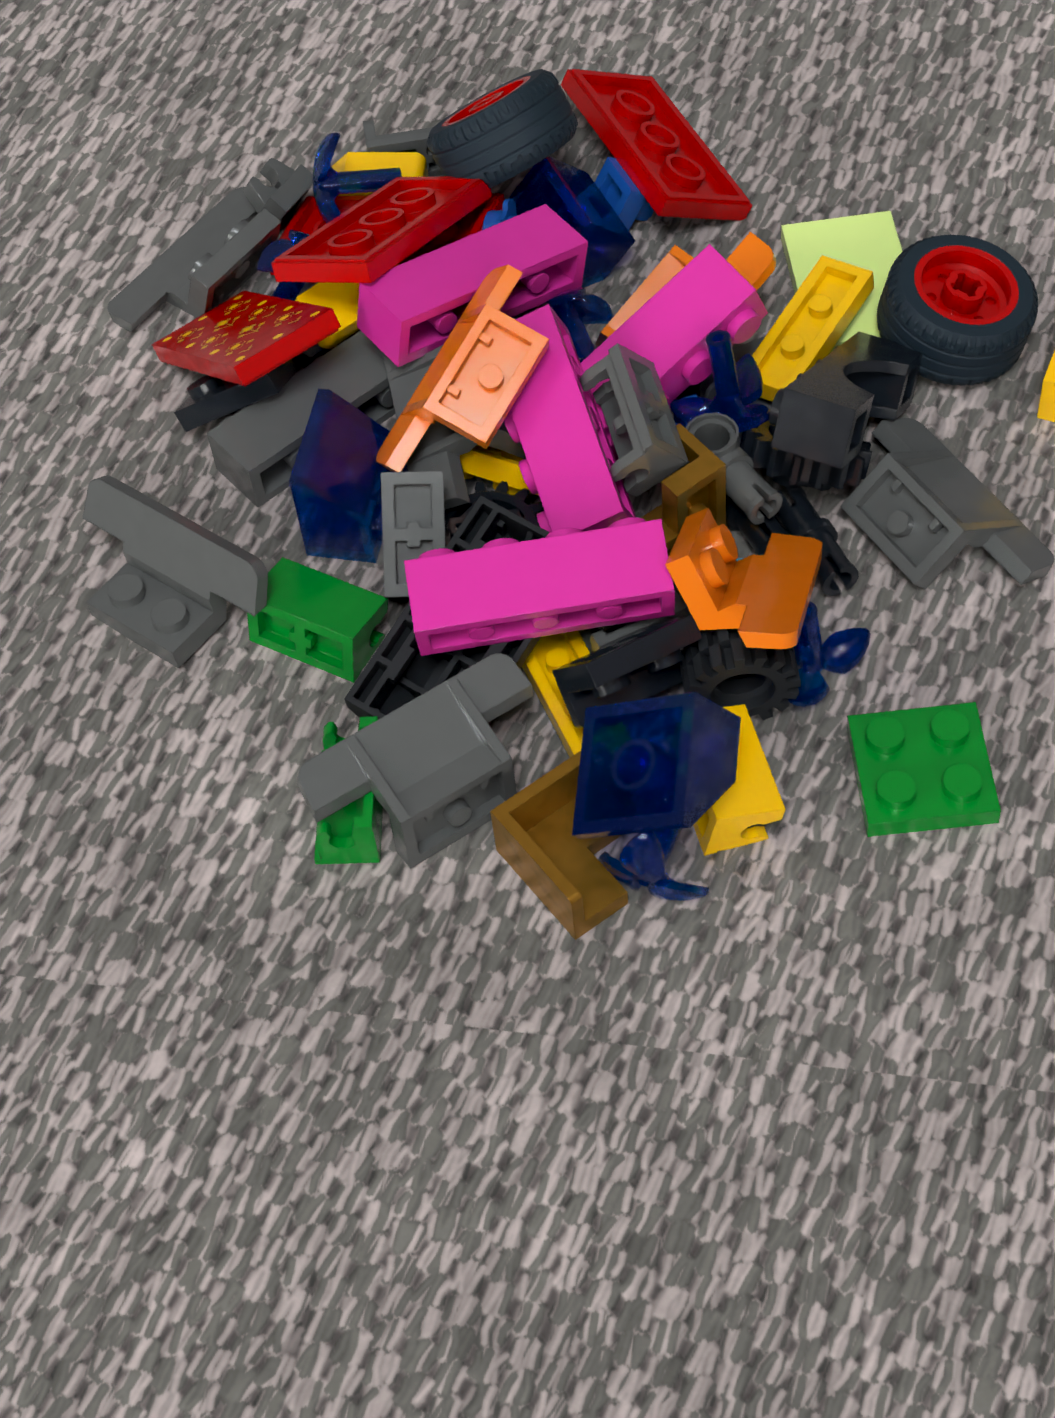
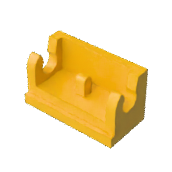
(747, 802)

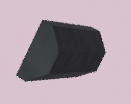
(397, 669)

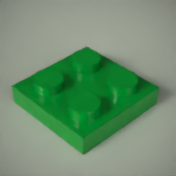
(922, 769)

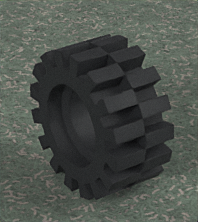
(737, 675)

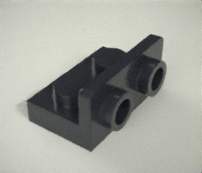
(627, 668)

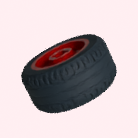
(504, 130)
(959, 307)

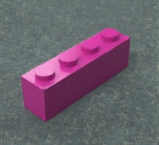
(423, 299)
(678, 319)
(564, 438)
(539, 586)

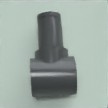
(743, 483)

